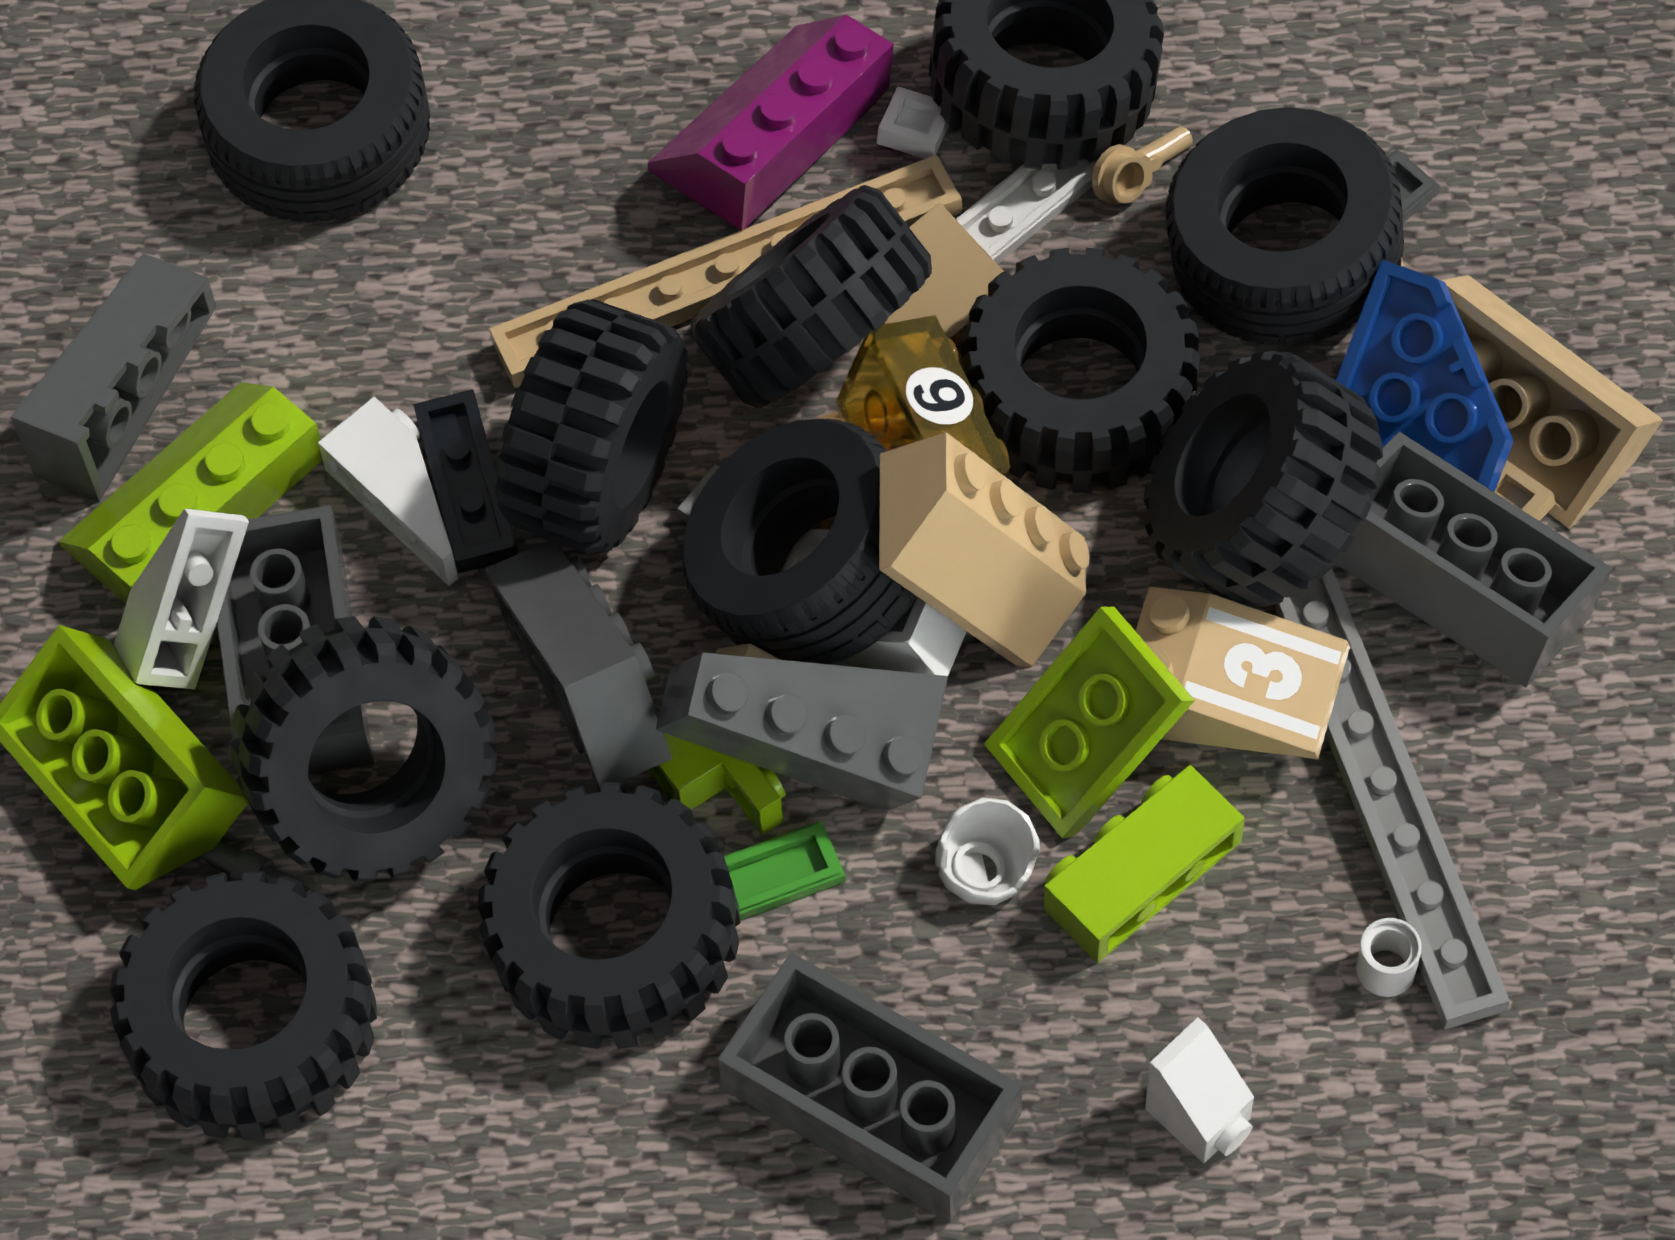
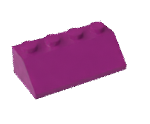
(777, 118)

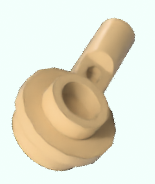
(1124, 173)

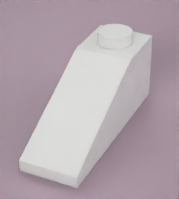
(383, 468)
(180, 599)

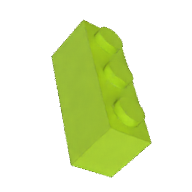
(1142, 862)

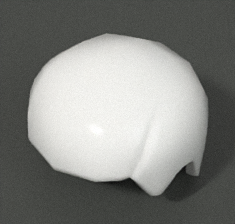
(996, 831)

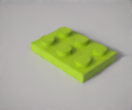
(1088, 722)

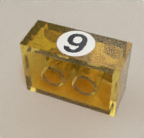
(913, 387)

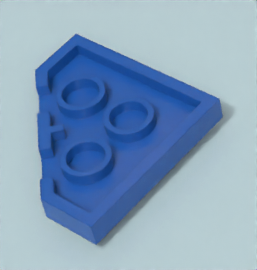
(1424, 375)

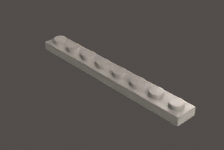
(1400, 822)

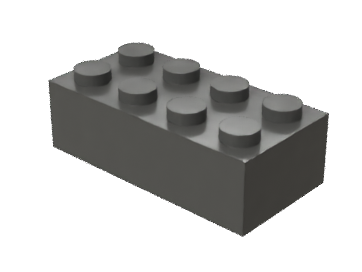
(1472, 563)
(281, 584)
(870, 1087)

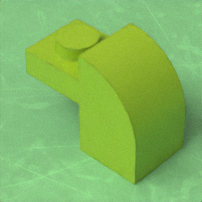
(700, 773)

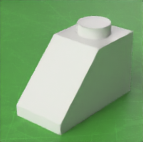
(1199, 1094)

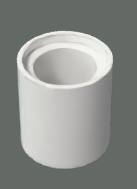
(1393, 936)

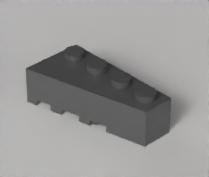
(113, 376)
(582, 660)
(814, 722)

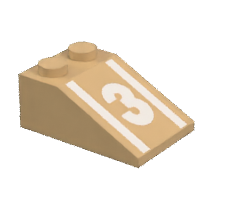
(1251, 673)

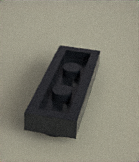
(465, 480)

